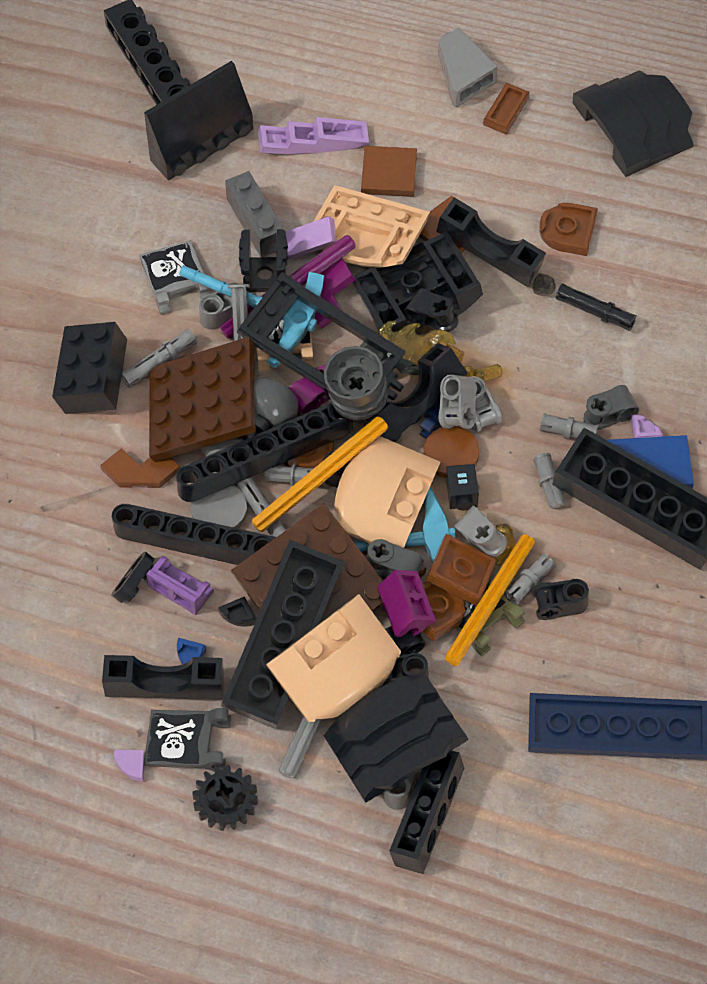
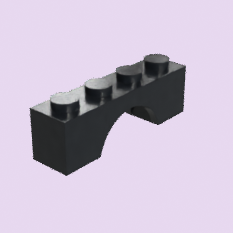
(514, 258)
(432, 369)
(133, 678)

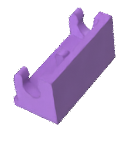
(178, 586)

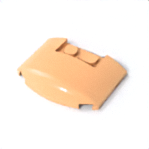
(379, 227)
(383, 491)
(336, 662)

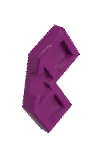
(335, 279)

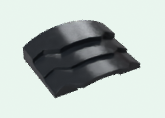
(640, 117)
(430, 266)
(393, 734)

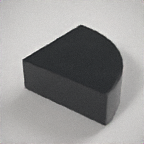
(238, 613)

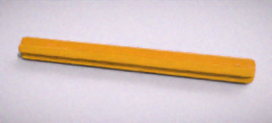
(319, 474)
(489, 600)

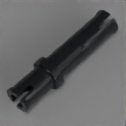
(594, 306)

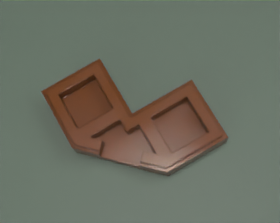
(128, 472)

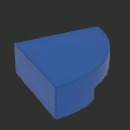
(188, 649)

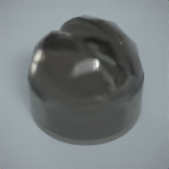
(543, 285)

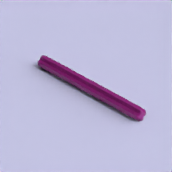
(316, 265)

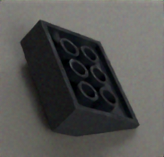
(198, 121)

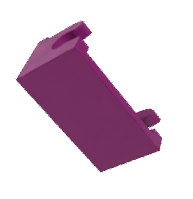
(406, 602)

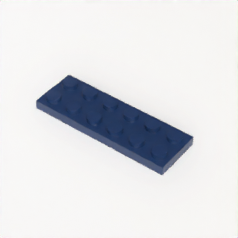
(617, 726)

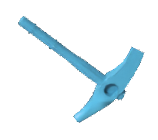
(296, 321)
(433, 531)

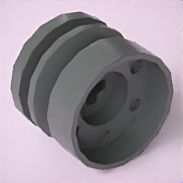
(356, 383)

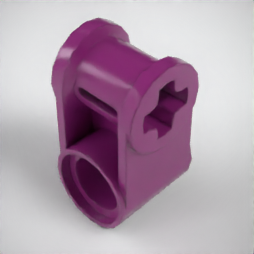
(309, 394)

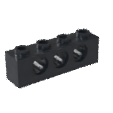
(426, 813)

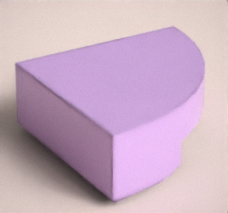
(644, 428)
(130, 763)

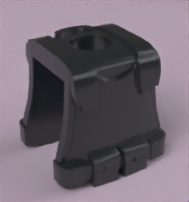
(252, 265)

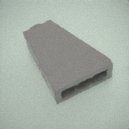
(464, 66)

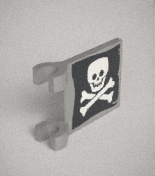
(163, 271)

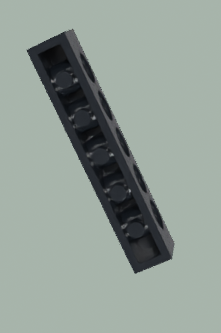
(144, 51)

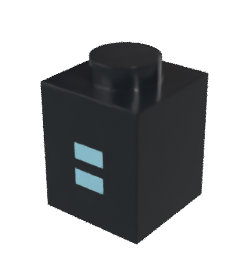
(462, 486)

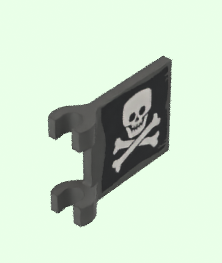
(184, 737)

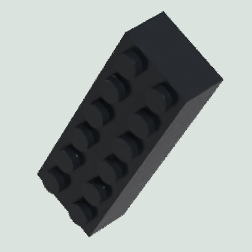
(636, 496)
(288, 613)

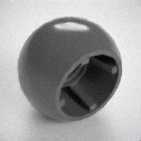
(273, 404)

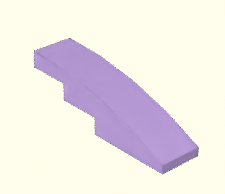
(315, 137)

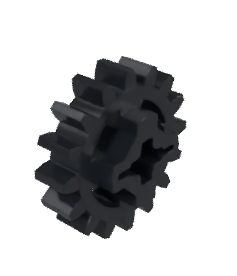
(214, 802)

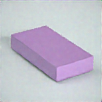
(311, 237)

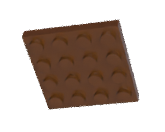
(202, 399)
(324, 534)

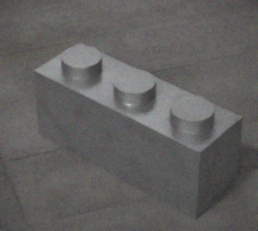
(253, 212)

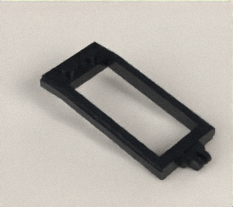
(276, 305)

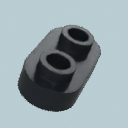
(127, 587)

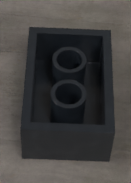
(90, 367)

